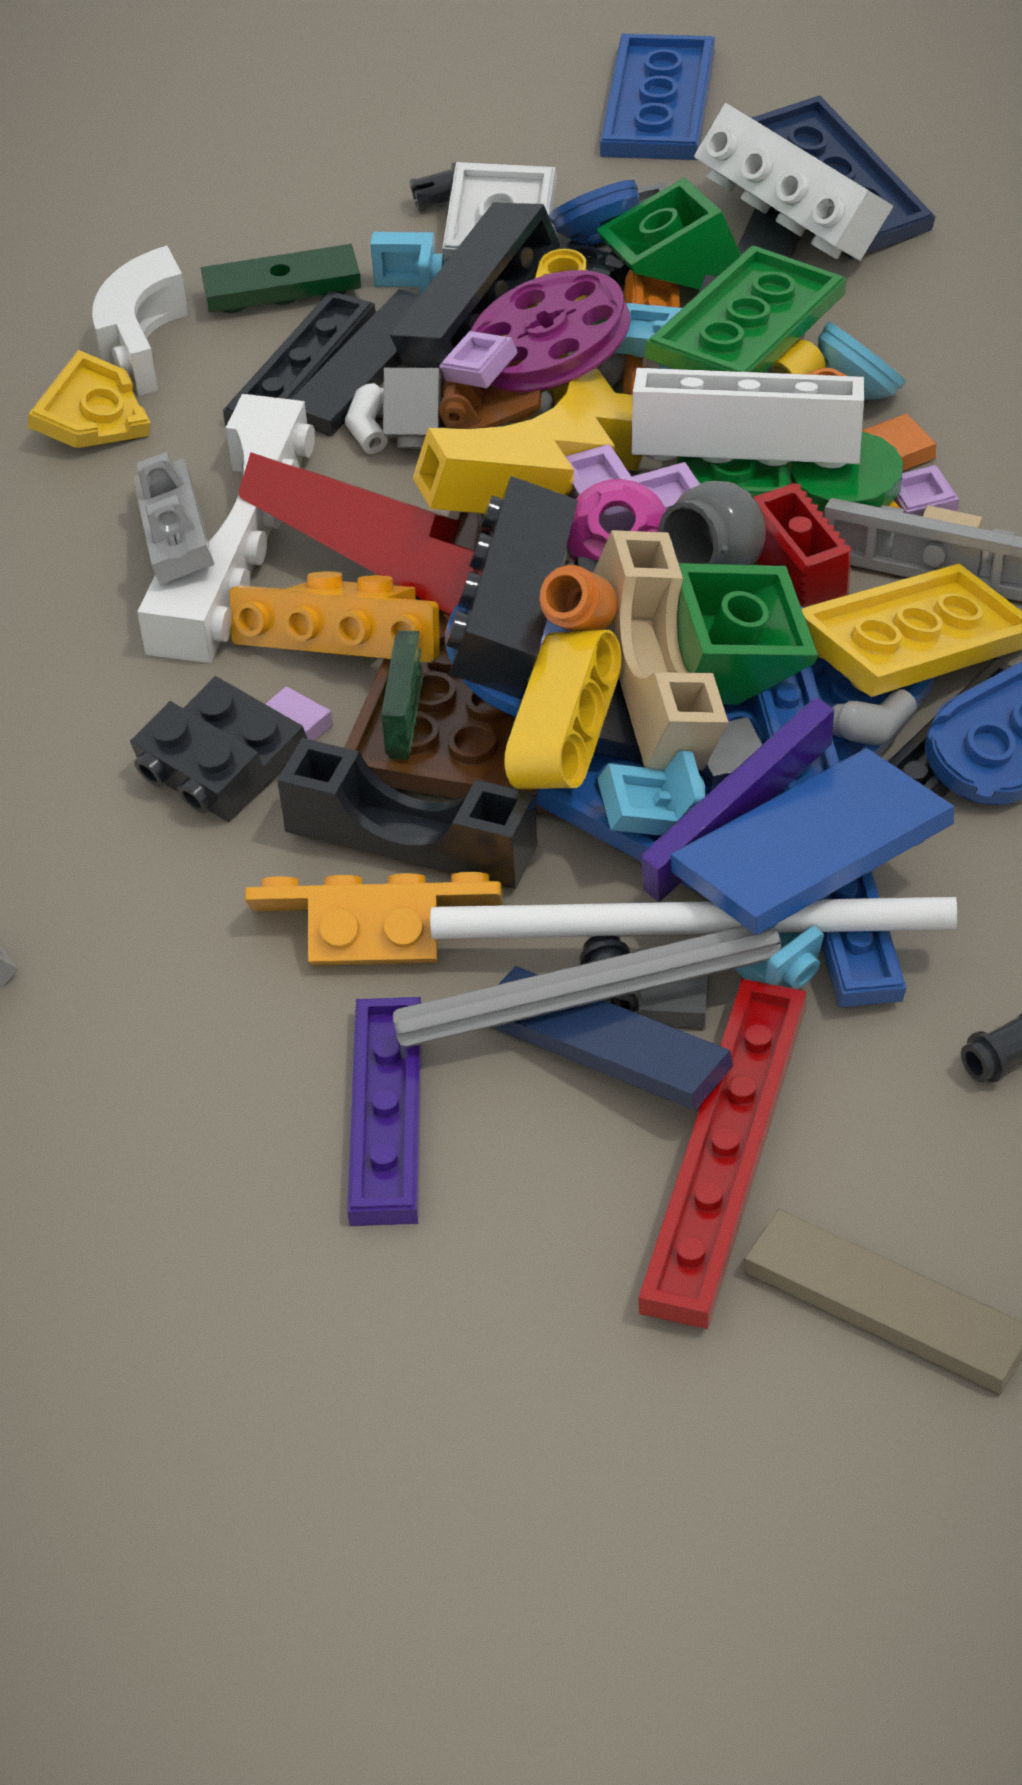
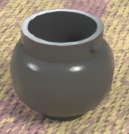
(715, 525)

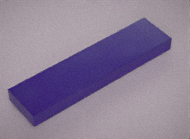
(746, 788)
(384, 1119)

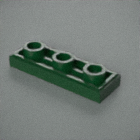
(280, 278)

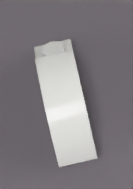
(131, 307)

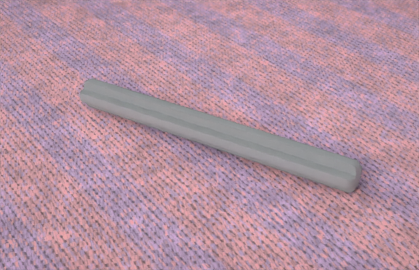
(583, 984)

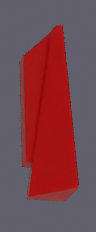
(364, 527)

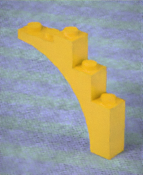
(469, 465)

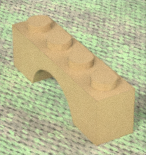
(664, 700)

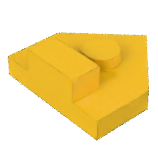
(90, 405)

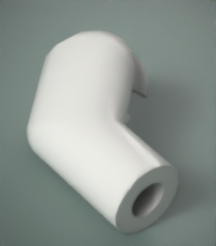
(361, 416)

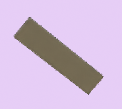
(887, 1300)

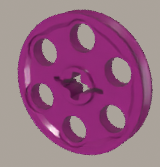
(557, 327)

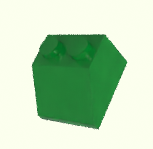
(673, 236)
(742, 627)

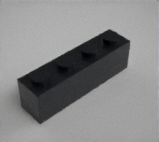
(489, 262)
(504, 616)

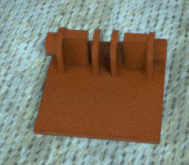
(482, 407)

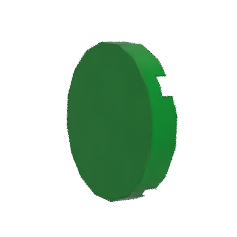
(870, 483)

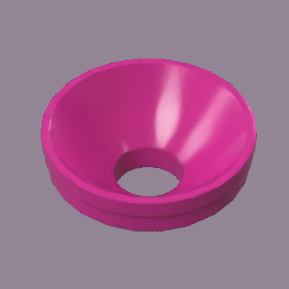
(586, 534)

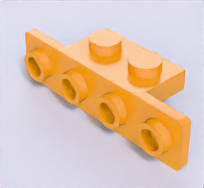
(334, 616)
(372, 921)

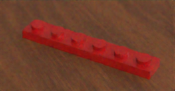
(722, 1157)

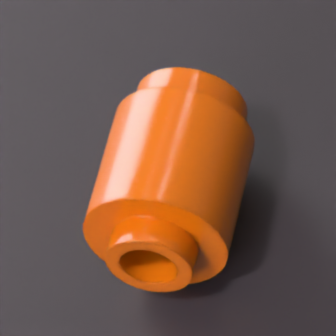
(578, 599)

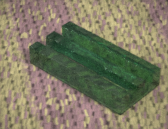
(402, 695)

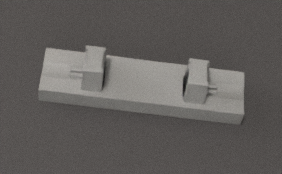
(171, 518)
(913, 545)

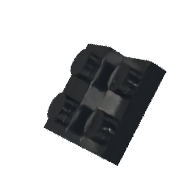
(216, 748)

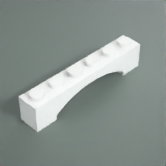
(194, 612)

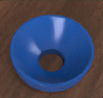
(587, 212)

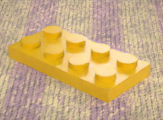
(914, 629)

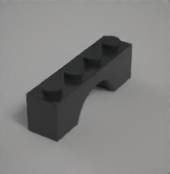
(341, 801)

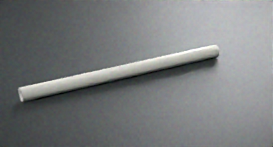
(684, 918)

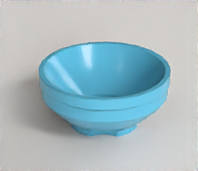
(854, 359)

